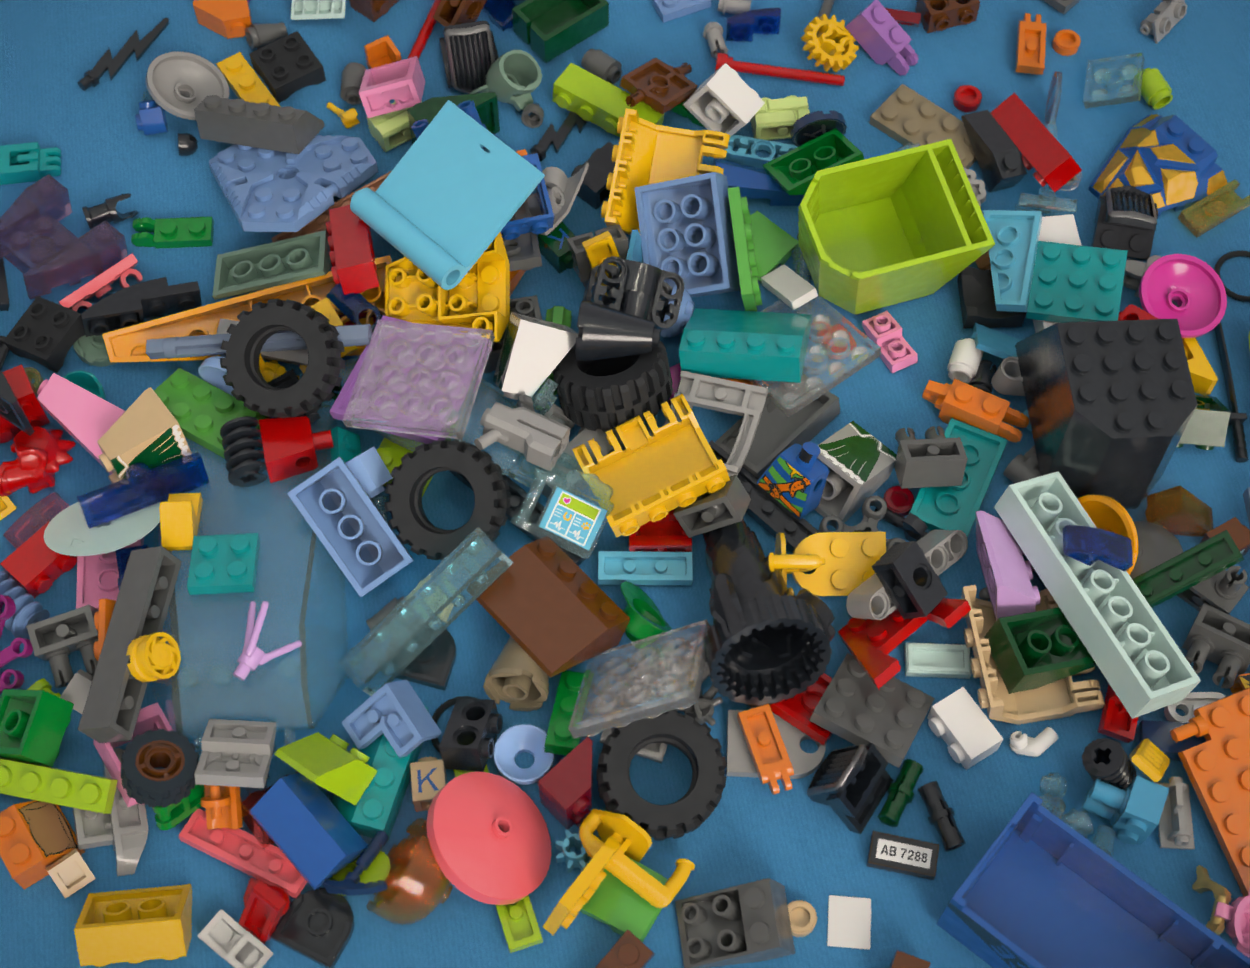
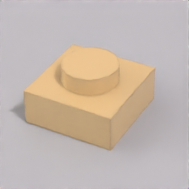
(70, 873)

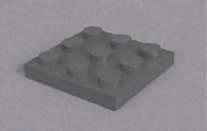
(865, 715)

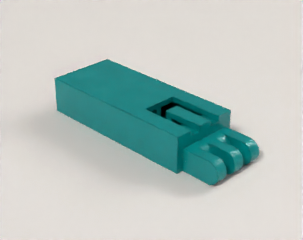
(40, 162)

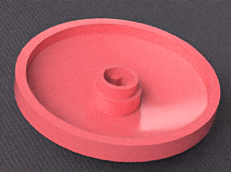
(489, 838)

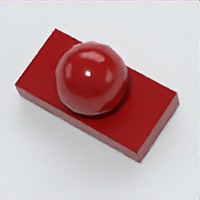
(264, 910)

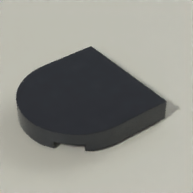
(433, 664)
(317, 926)

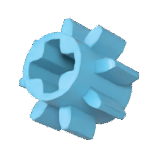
(570, 857)

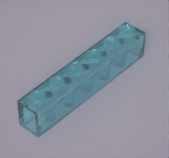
(425, 612)

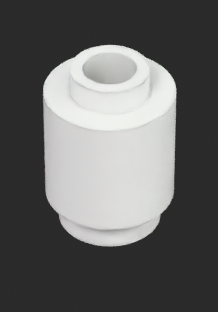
(964, 360)

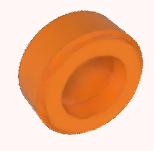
(1066, 42)

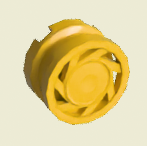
(153, 657)

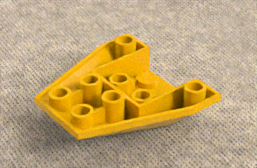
(476, 302)

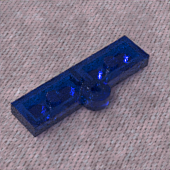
(142, 489)

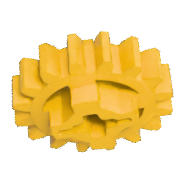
(829, 43)

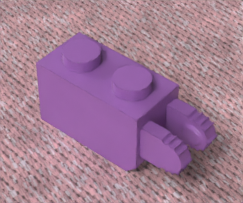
(883, 38)

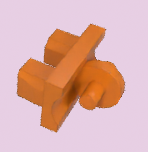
(222, 807)

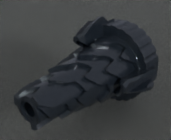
(763, 636)

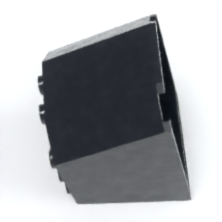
(1107, 403)

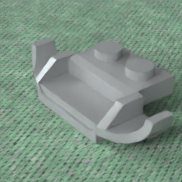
(123, 828)

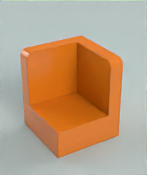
(381, 52)

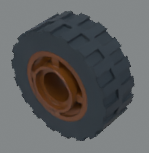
(154, 785)

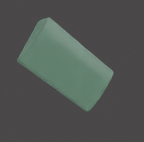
(271, 264)

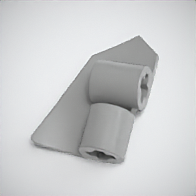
(561, 192)

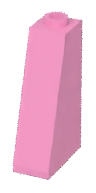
(78, 412)

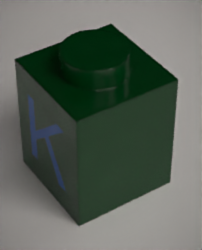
(555, 248)

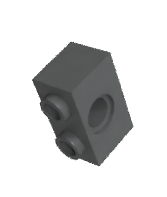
(714, 509)

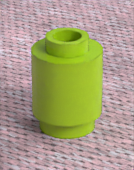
(1155, 89)

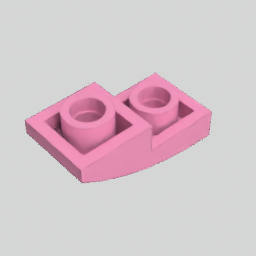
(887, 334)

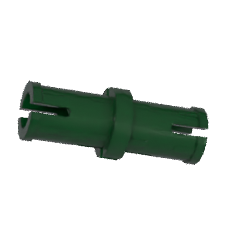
(900, 793)

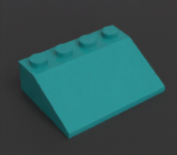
(745, 344)

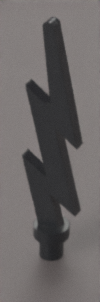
(92, 77)
(558, 139)

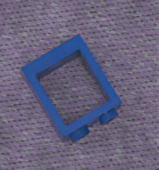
(535, 224)

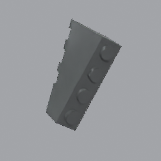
(256, 124)

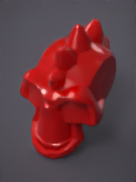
(36, 461)

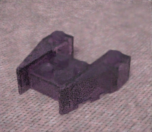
(46, 249)

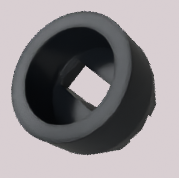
(187, 144)

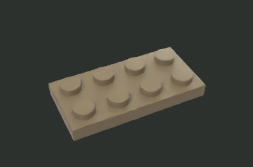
(915, 119)

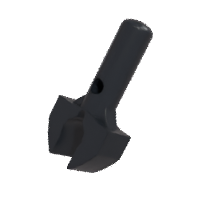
(912, 525)

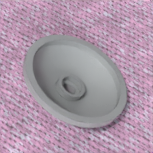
(182, 82)

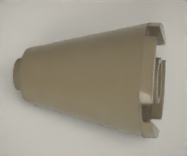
(517, 679)

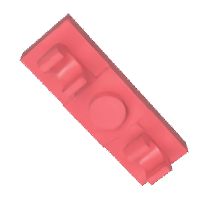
(101, 284)

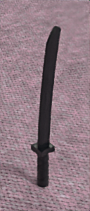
(1236, 419)

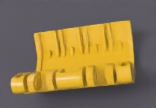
(651, 156)
(654, 470)

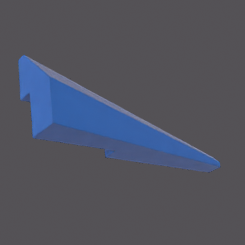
(756, 183)

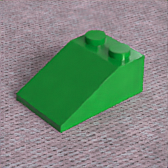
(797, 167)

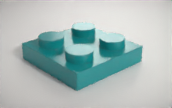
(223, 564)

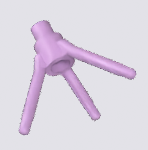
(251, 654)

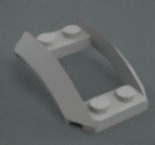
(730, 398)

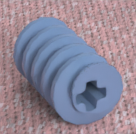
(27, 609)

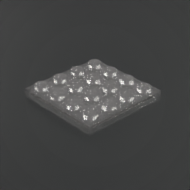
(832, 355)
(419, 379)
(641, 680)

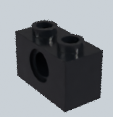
(909, 580)

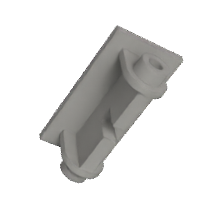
(1165, 17)
(1176, 818)

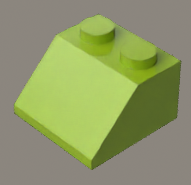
(330, 764)

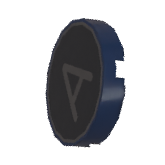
(815, 125)

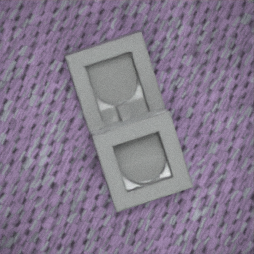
(234, 942)

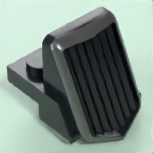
(467, 55)
(1126, 221)
(851, 783)

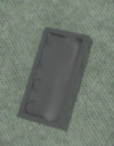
(779, 432)

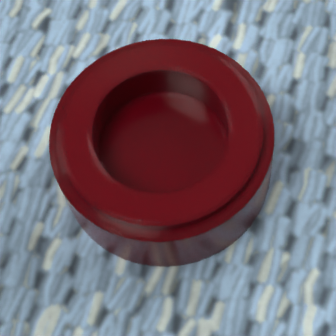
(899, 500)

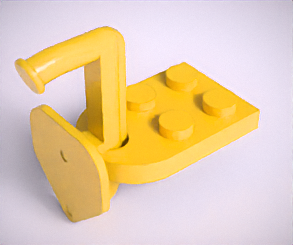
(839, 560)
(619, 841)

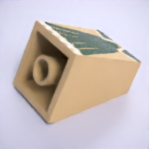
(142, 435)

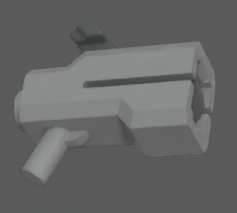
(525, 431)

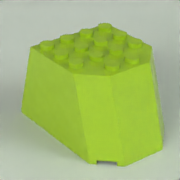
(890, 227)

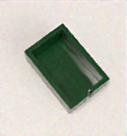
(558, 24)

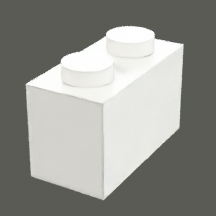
(964, 728)

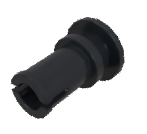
(984, 376)

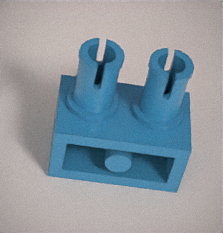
(1130, 811)

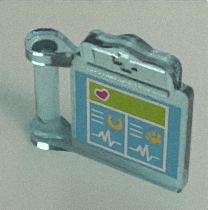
(573, 511)

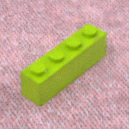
(597, 99)

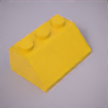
(135, 925)

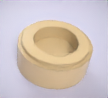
(802, 918)

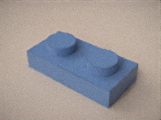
(674, 9)

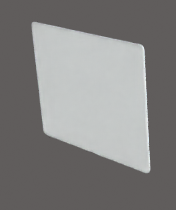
(849, 922)

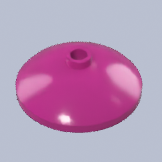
(1192, 286)

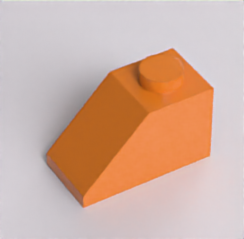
(224, 16)

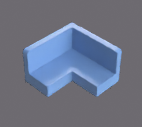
(396, 714)

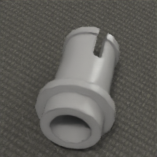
(734, 6)
(713, 34)

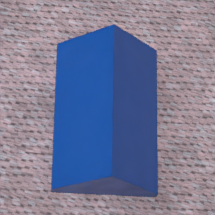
(307, 828)

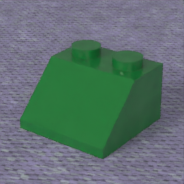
(32, 725)

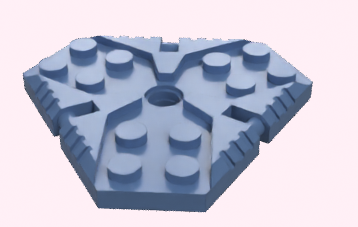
(288, 189)

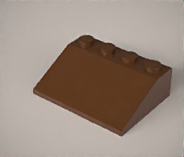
(553, 608)

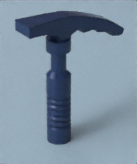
(350, 885)

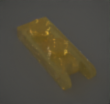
(1214, 209)

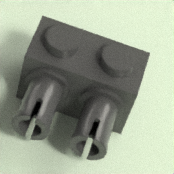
(929, 461)
(1219, 591)
(62, 634)
(1220, 640)

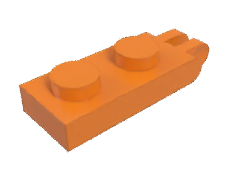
(1031, 45)
(766, 747)

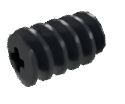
(243, 451)
(1108, 762)

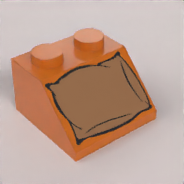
(33, 838)

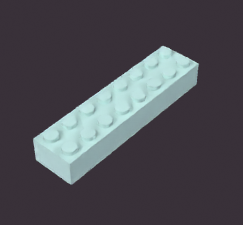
(1097, 599)

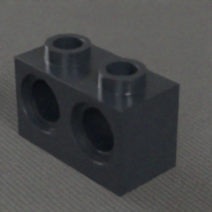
(470, 734)

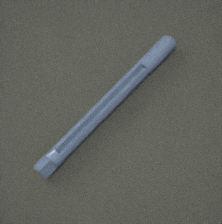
(281, 341)

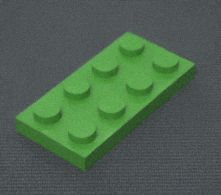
(744, 250)
(201, 408)

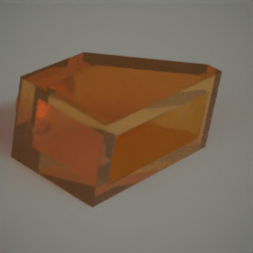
(1179, 512)

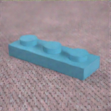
(645, 568)

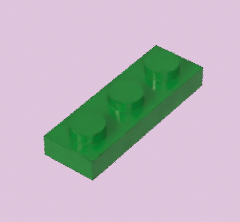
(558, 736)

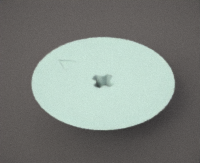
(71, 536)

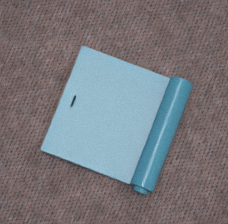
(448, 196)

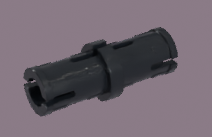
(941, 816)

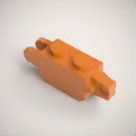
(975, 408)

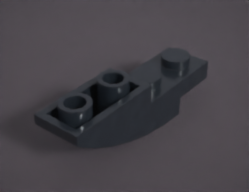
(137, 302)

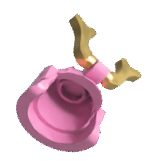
(1236, 916)

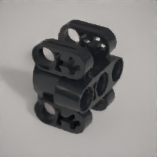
(636, 290)

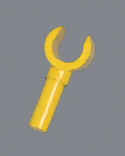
(347, 117)

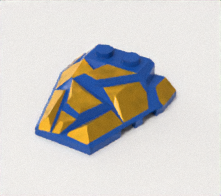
(1164, 161)

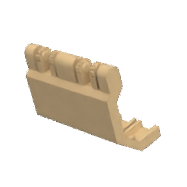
(1047, 702)

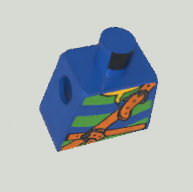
(796, 478)

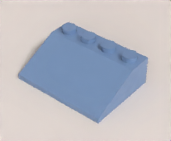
(690, 232)

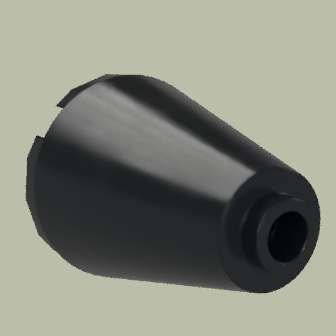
(612, 333)

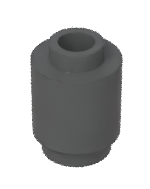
(602, 65)
(351, 81)

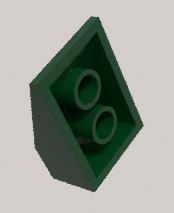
(484, 102)
(1036, 649)

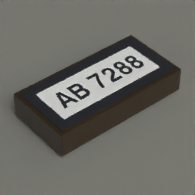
(903, 855)

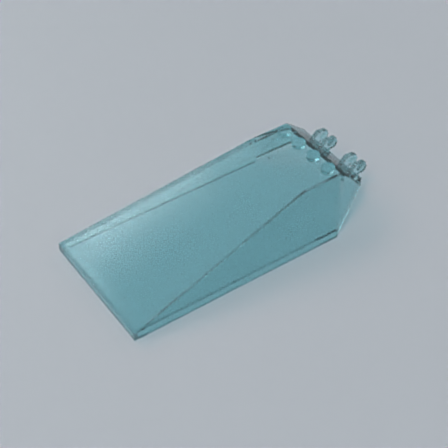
(304, 605)

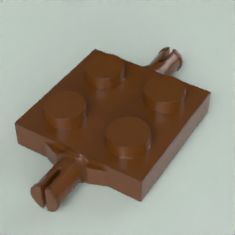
(658, 85)

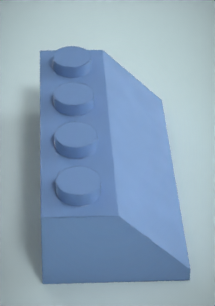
(350, 526)

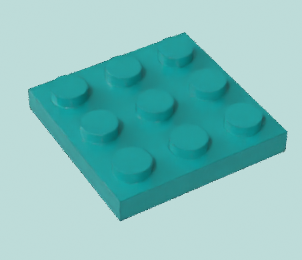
(1076, 283)

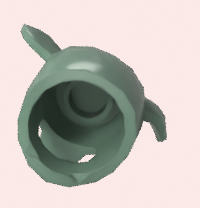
(513, 79)

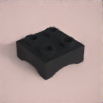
(287, 66)
(979, 304)
(45, 333)

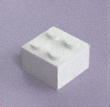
(724, 102)

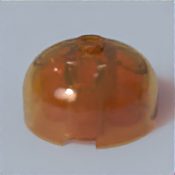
(413, 882)

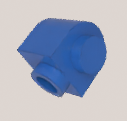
(151, 118)

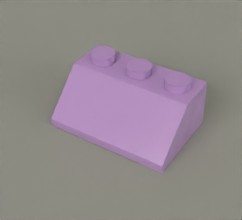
(1004, 568)

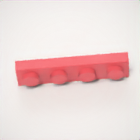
(243, 853)

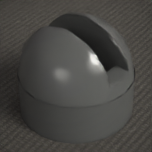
(536, 118)

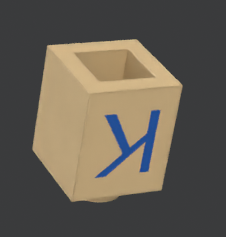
(427, 779)

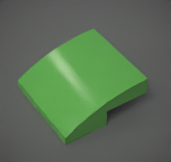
(771, 244)
(622, 907)

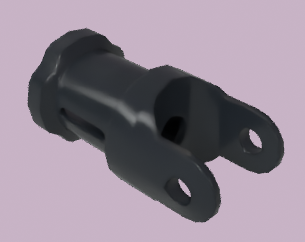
(107, 211)

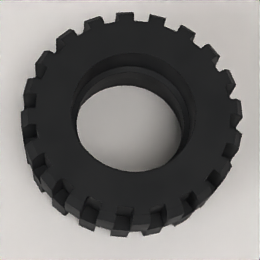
(245, 348)
(612, 389)
(407, 490)
(706, 765)

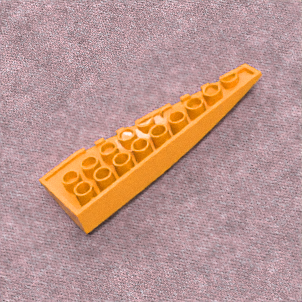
(130, 342)

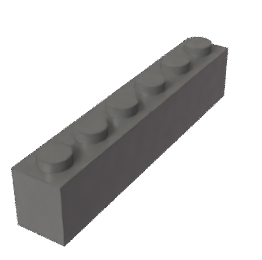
(138, 611)

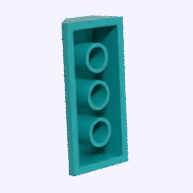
(385, 793)

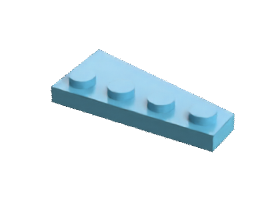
(1013, 256)

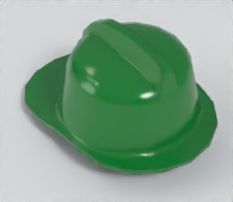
(643, 614)

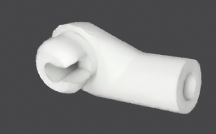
(1032, 746)

